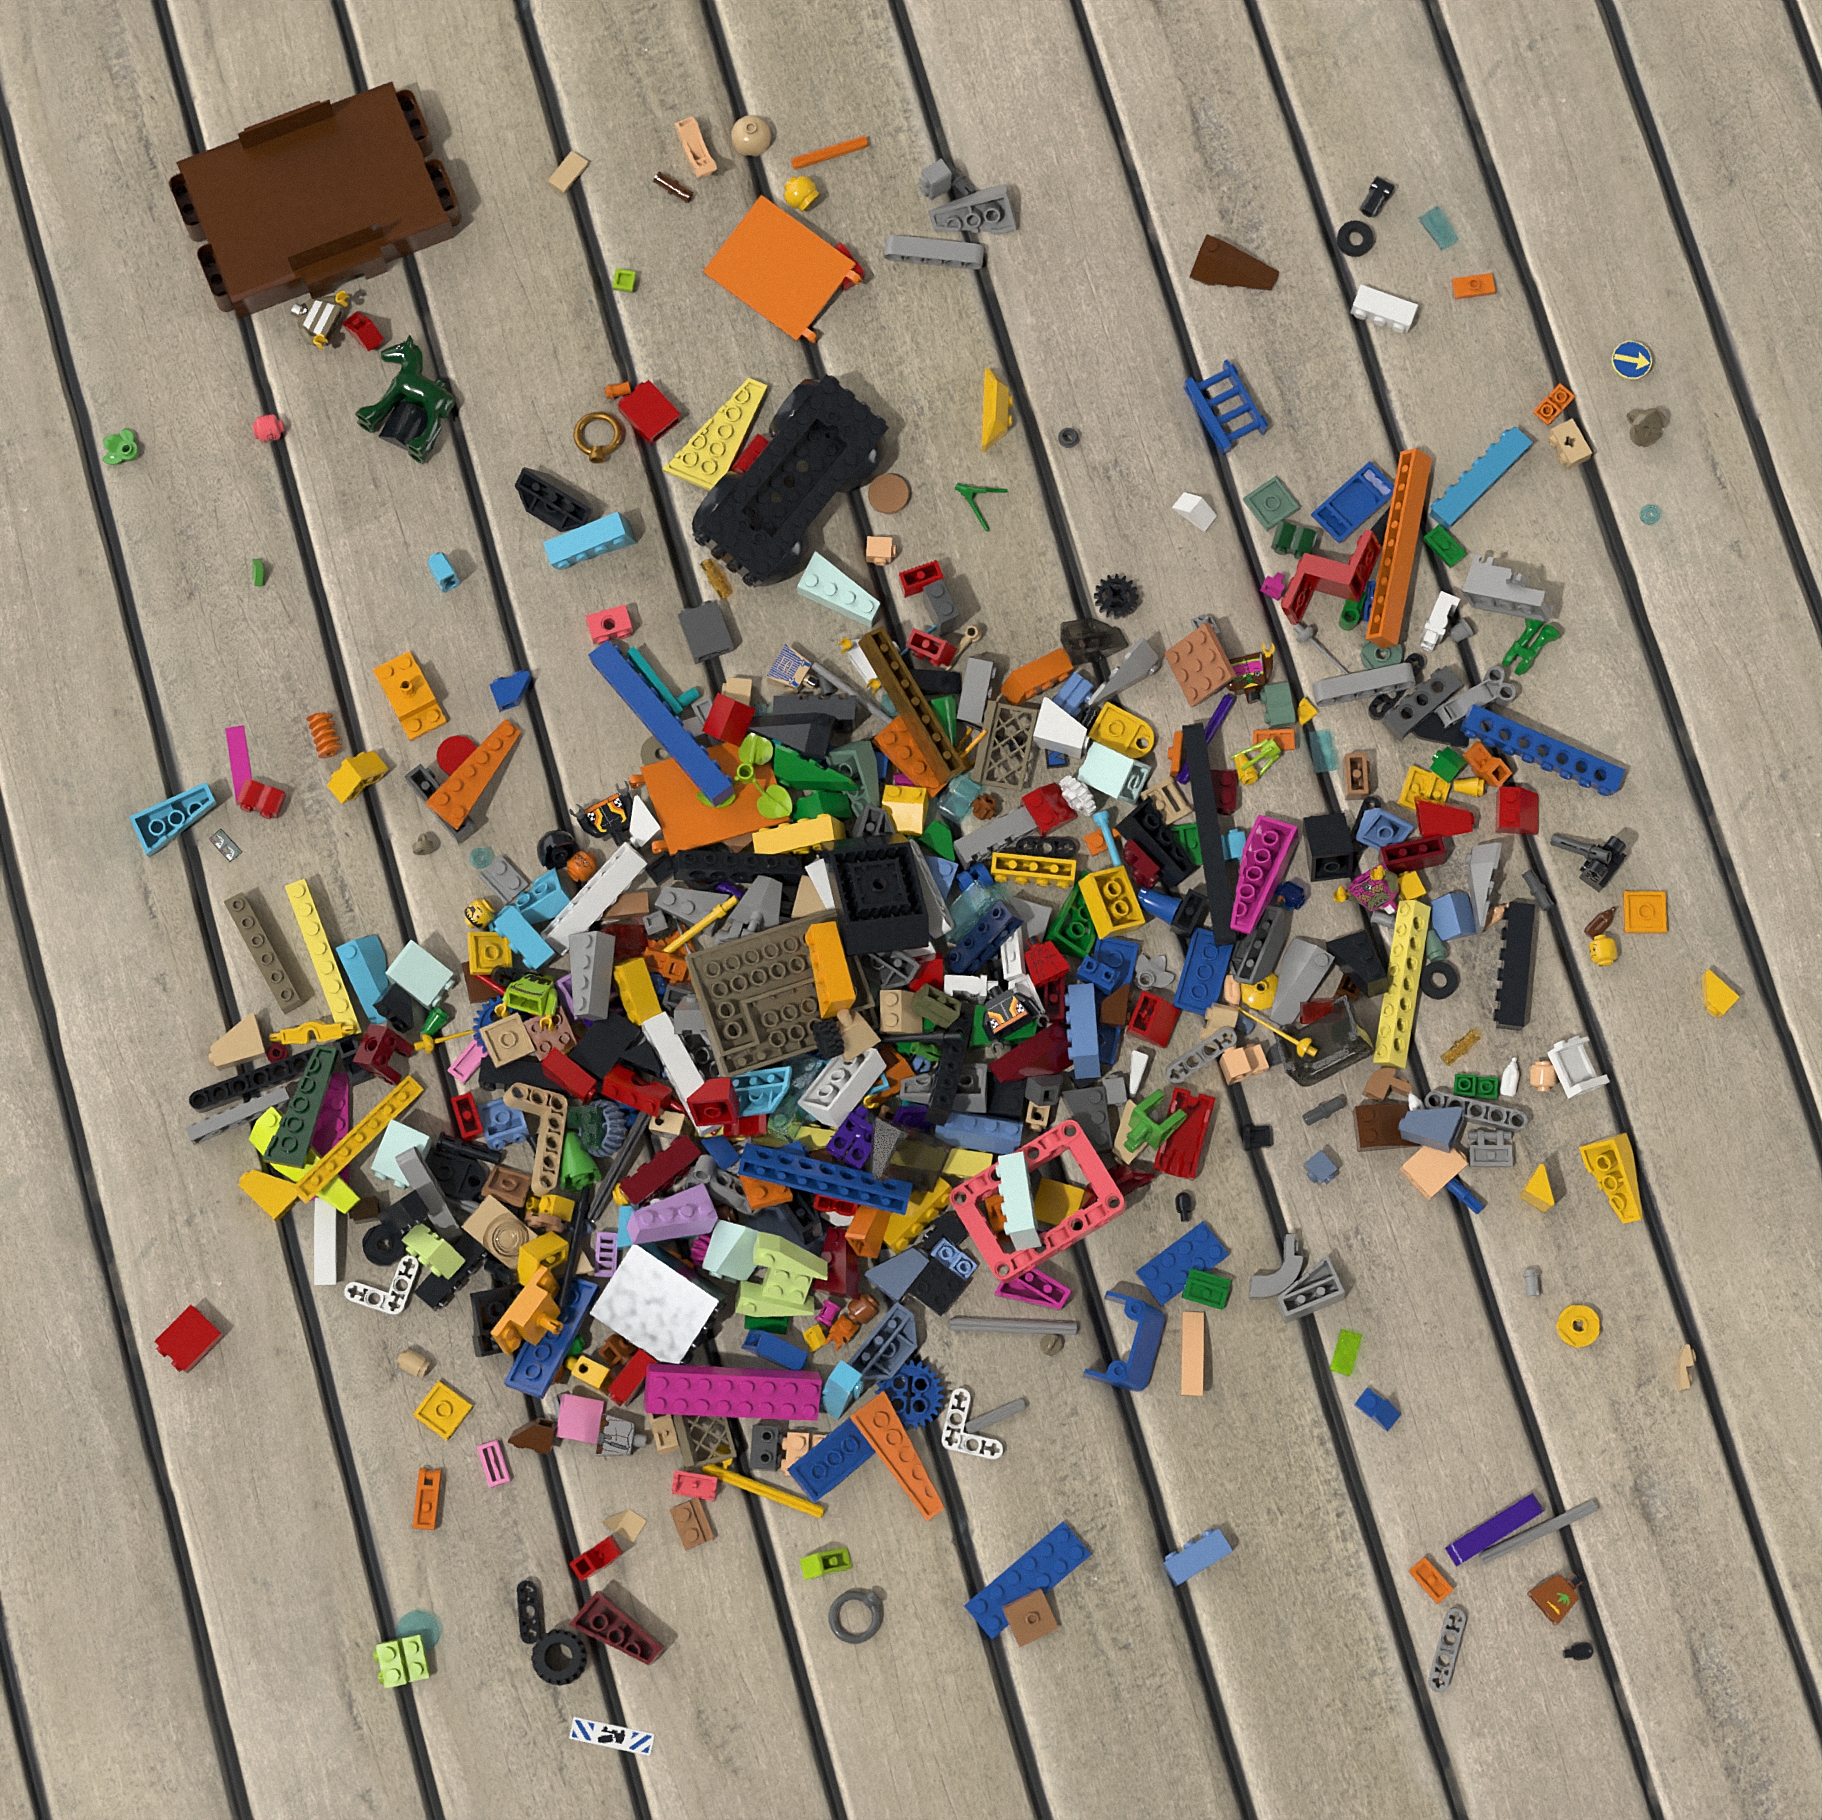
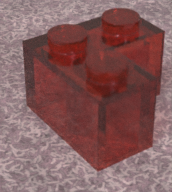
(629, 939)

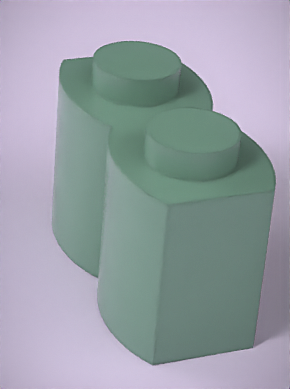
(1278, 705)

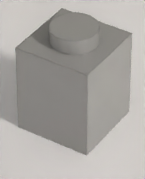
(1114, 1091)

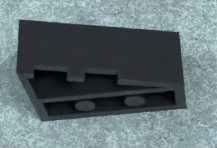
(1359, 960)
(403, 1214)
(802, 1215)

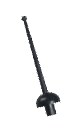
(1019, 739)

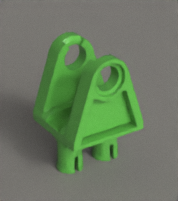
(1145, 1130)

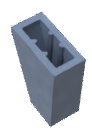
(1432, 1127)
(898, 1273)

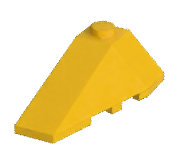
(1614, 1169)

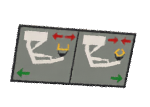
(225, 845)

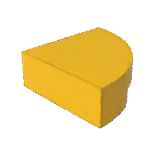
(1305, 712)

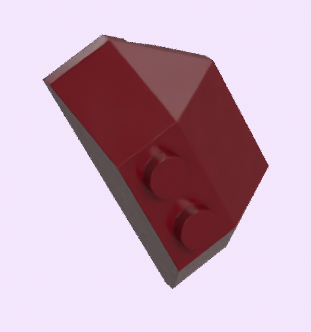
(1126, 1179)

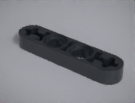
(1376, 702)

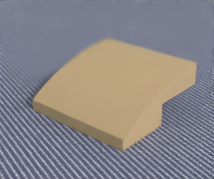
(807, 900)

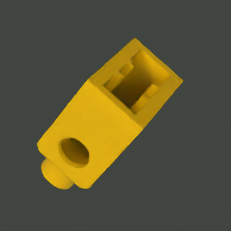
(591, 1373)

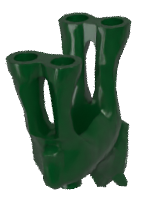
(413, 388)

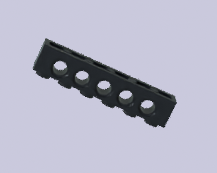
(736, 867)
(948, 1071)

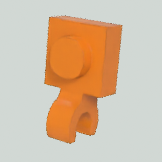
(1096, 841)

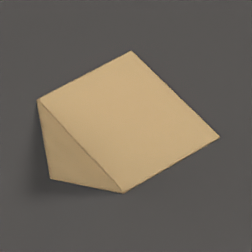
(626, 1524)

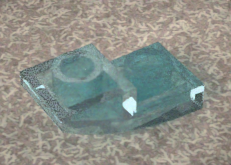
(1322, 751)

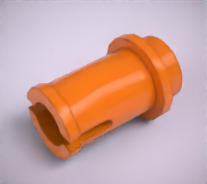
(617, 390)

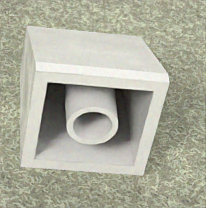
(1059, 731)

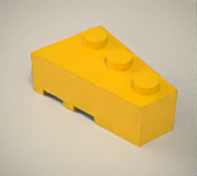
(635, 989)

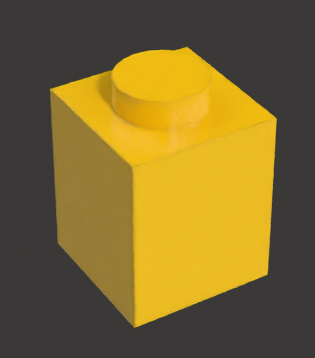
(1410, 886)

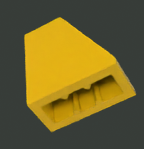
(269, 1192)

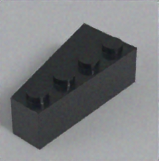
(842, 709)
(1157, 842)

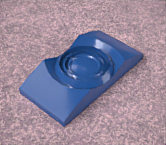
(1354, 502)

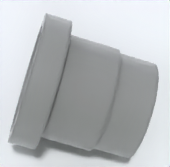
(1460, 631)

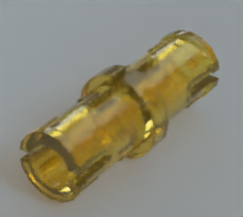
(715, 579)
(1460, 1047)

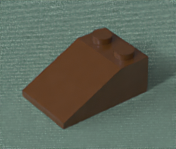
(1378, 1127)

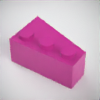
(1035, 1289)

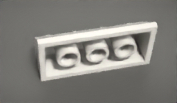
(841, 1087)

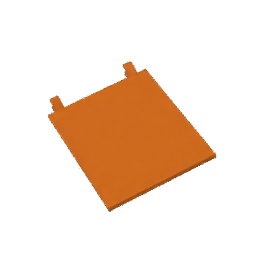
(780, 268)
(690, 823)

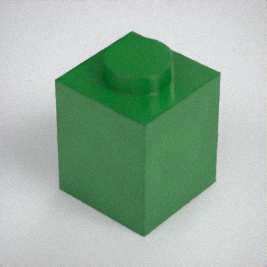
(1447, 764)

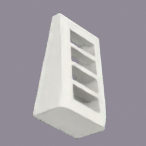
(1137, 1067)

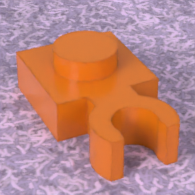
(842, 1331)

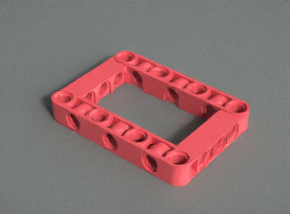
(1062, 1236)

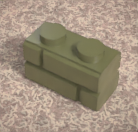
(935, 1006)

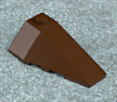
(1227, 265)

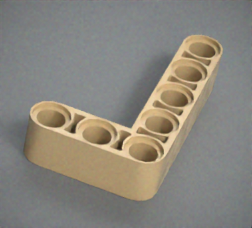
(547, 1133)

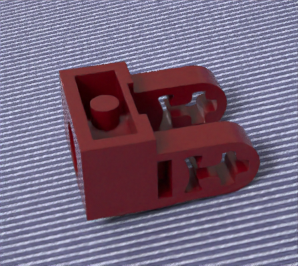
(377, 1050)

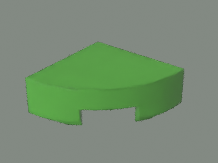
(258, 572)

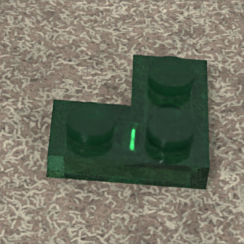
(590, 1121)

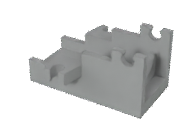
(1502, 592)

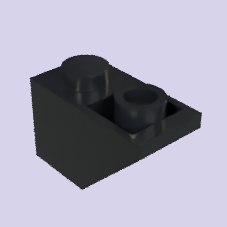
(396, 1008)

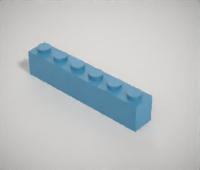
(1480, 478)

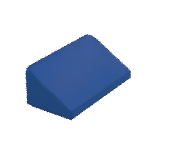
(721, 1151)

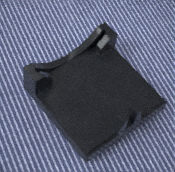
(937, 1286)

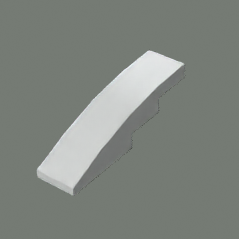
(325, 1243)

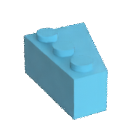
(524, 939)

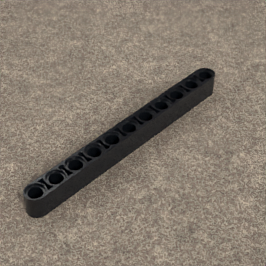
(1209, 834)

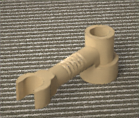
(965, 641)

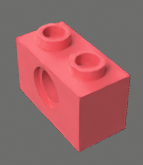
(617, 616)

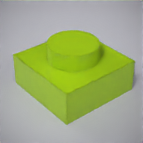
(624, 280)

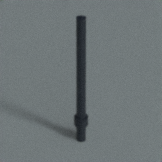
(939, 1037)
(581, 1208)

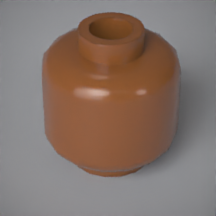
(863, 1309)

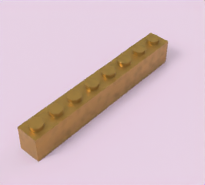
(911, 705)

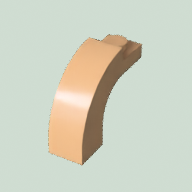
(694, 147)

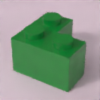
(822, 803)

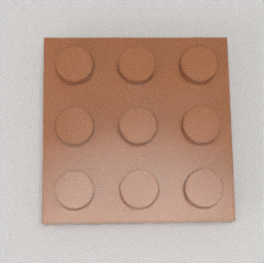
(1200, 664)

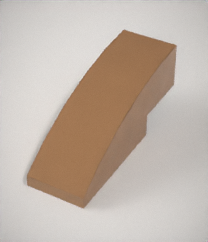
(627, 906)

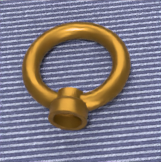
(597, 453)

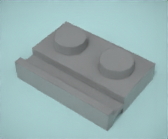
(503, 880)

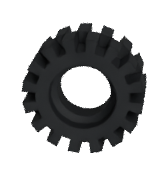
(828, 1038)

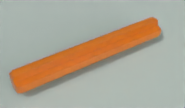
(829, 152)

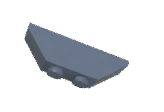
(886, 1346)

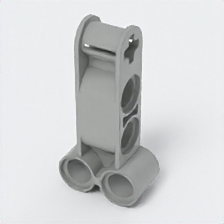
(1480, 695)
(719, 1185)

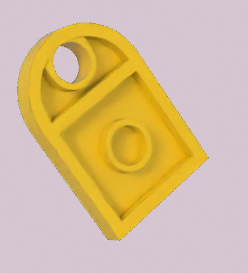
(1121, 731)

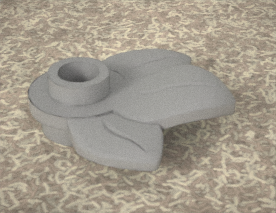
(1153, 970)

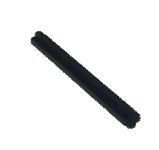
(617, 1166)

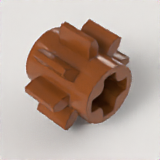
(984, 807)

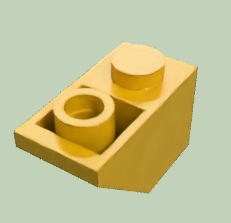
(551, 1205)

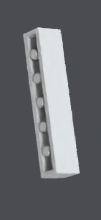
(595, 897)
(675, 1061)

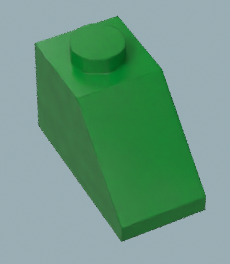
(938, 840)

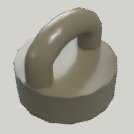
(423, 846)
(1050, 1344)

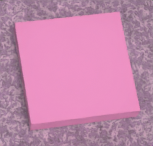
(579, 1418)

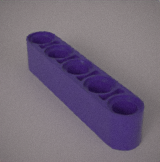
(1494, 1529)

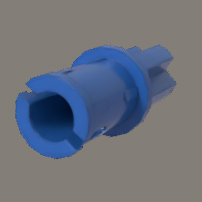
(1464, 1195)

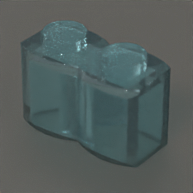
(958, 799)

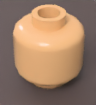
(1543, 1075)

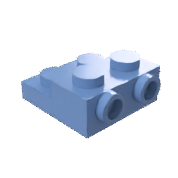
(502, 1124)

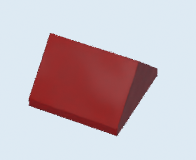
(728, 720)

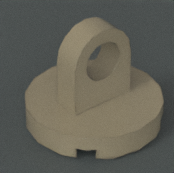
(1646, 426)

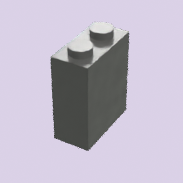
(941, 608)
(705, 631)

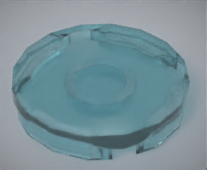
(419, 1623)

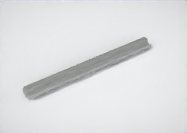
(1013, 1326)
(1538, 1532)

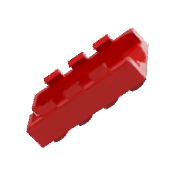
(1183, 1148)

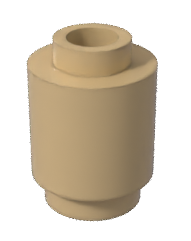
(413, 1363)

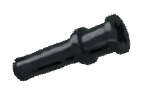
(459, 1146)

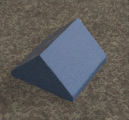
(1382, 829)
(1452, 917)

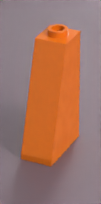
(868, 1230)

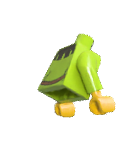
(531, 995)

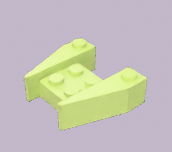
(785, 1281)

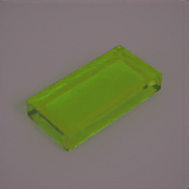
(1345, 1352)

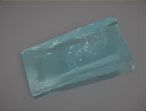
(1438, 228)

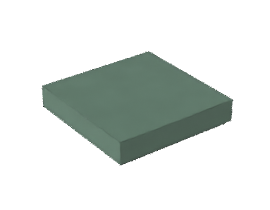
(1271, 503)

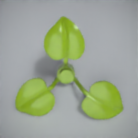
(776, 800)

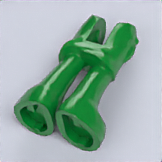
(1547, 634)

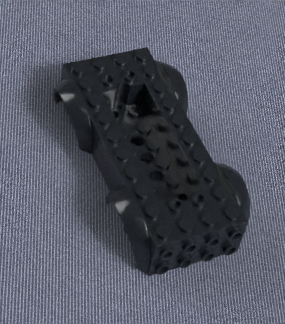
(813, 425)

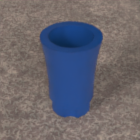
(1159, 904)

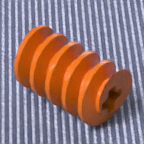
(324, 734)

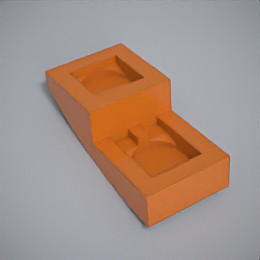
(665, 963)

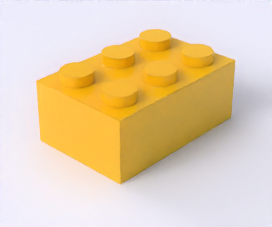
(1111, 902)

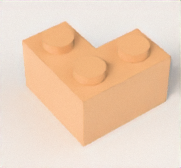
(1243, 1063)

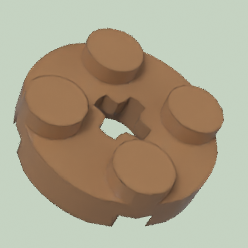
(546, 1221)

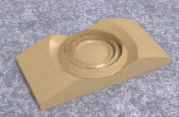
(499, 1231)

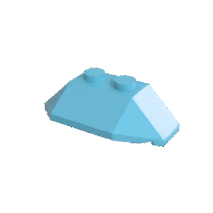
(761, 1090)

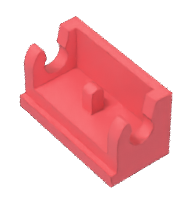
(694, 1485)

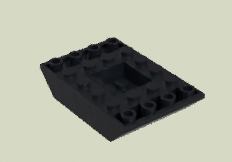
(872, 917)

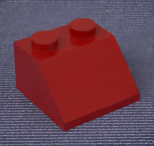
(1048, 809)
(1516, 811)
(714, 1103)

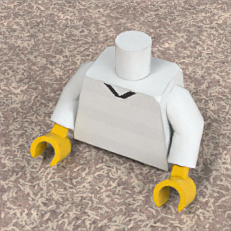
(861, 663)

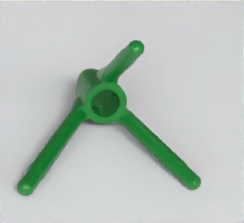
(971, 492)

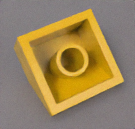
(906, 808)

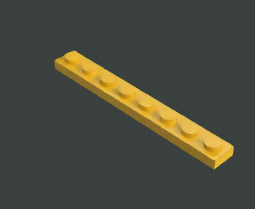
(357, 1139)

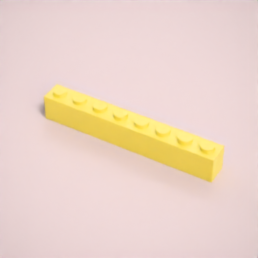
(322, 955)

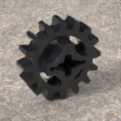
(1121, 603)

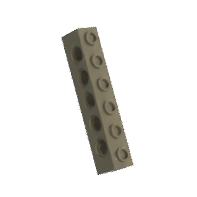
(263, 953)

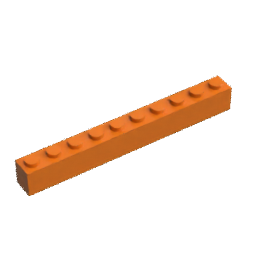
(1398, 548)

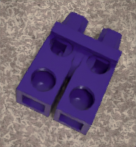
(852, 1130)

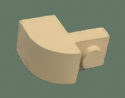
(664, 1433)

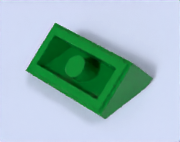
(774, 1324)

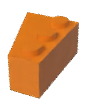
(1036, 677)

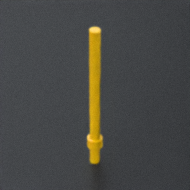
(718, 912)

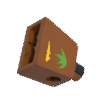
(1556, 1597)

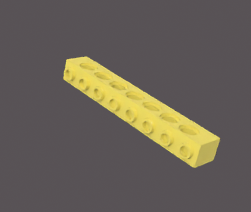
(1403, 984)

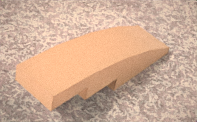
(1192, 1354)

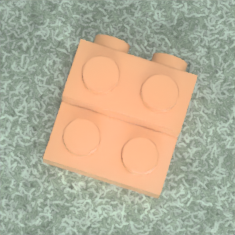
(796, 1446)

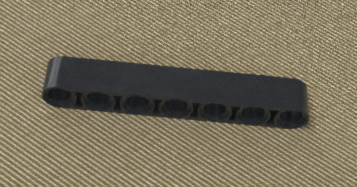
(250, 1086)

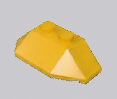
(995, 410)

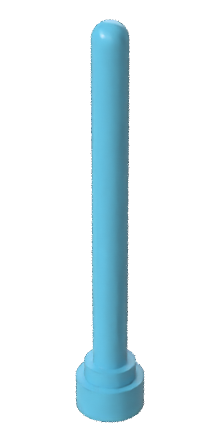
(1102, 820)

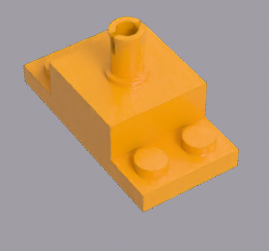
(410, 696)
(530, 1313)

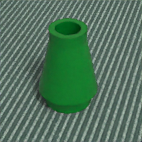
(436, 1019)

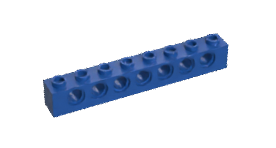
(1610, 773)
(824, 1178)

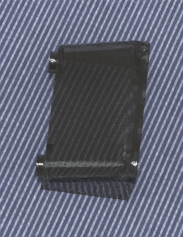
(1339, 1043)
(906, 1154)

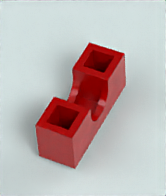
(650, 1099)

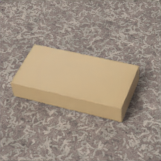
(567, 172)

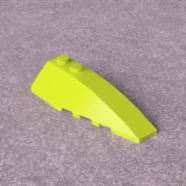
(335, 1192)

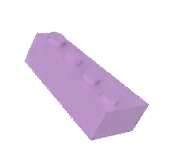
(674, 1217)

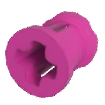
(827, 1313)

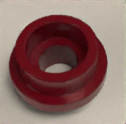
(277, 1046)

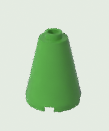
(576, 1164)

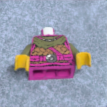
(1372, 889)

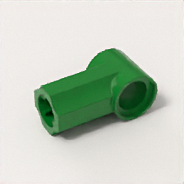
(1351, 609)

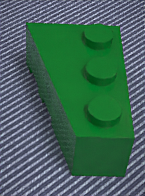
(980, 1040)

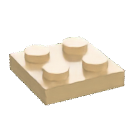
(506, 1040)

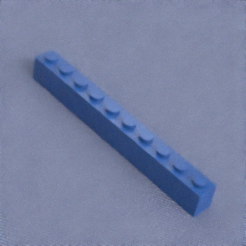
(661, 723)

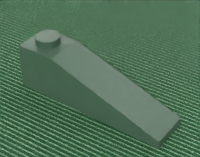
(859, 764)

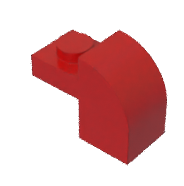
(747, 1126)
(596, 1558)

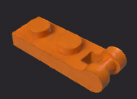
(426, 1499)

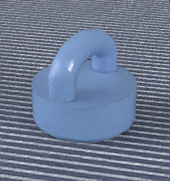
(916, 1063)

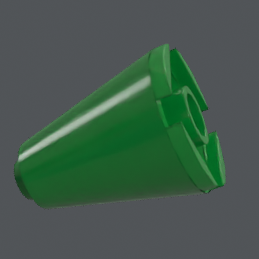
(946, 714)

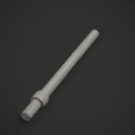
(849, 691)

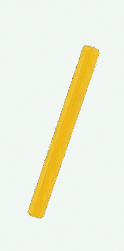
(763, 1490)

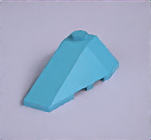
(542, 901)
(366, 969)

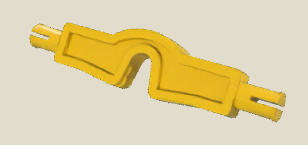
(322, 1031)

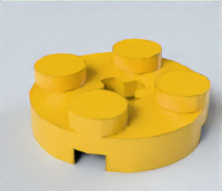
(1576, 1338)

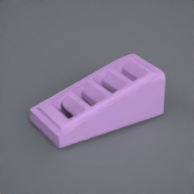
(606, 1236)

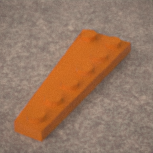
(464, 787)
(889, 1439)

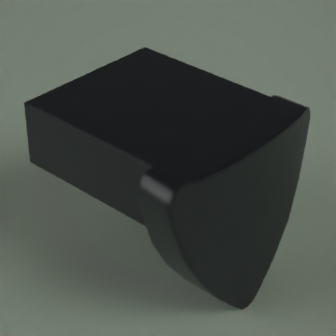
(1255, 1137)

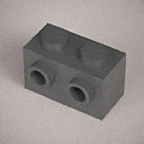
(764, 1448)

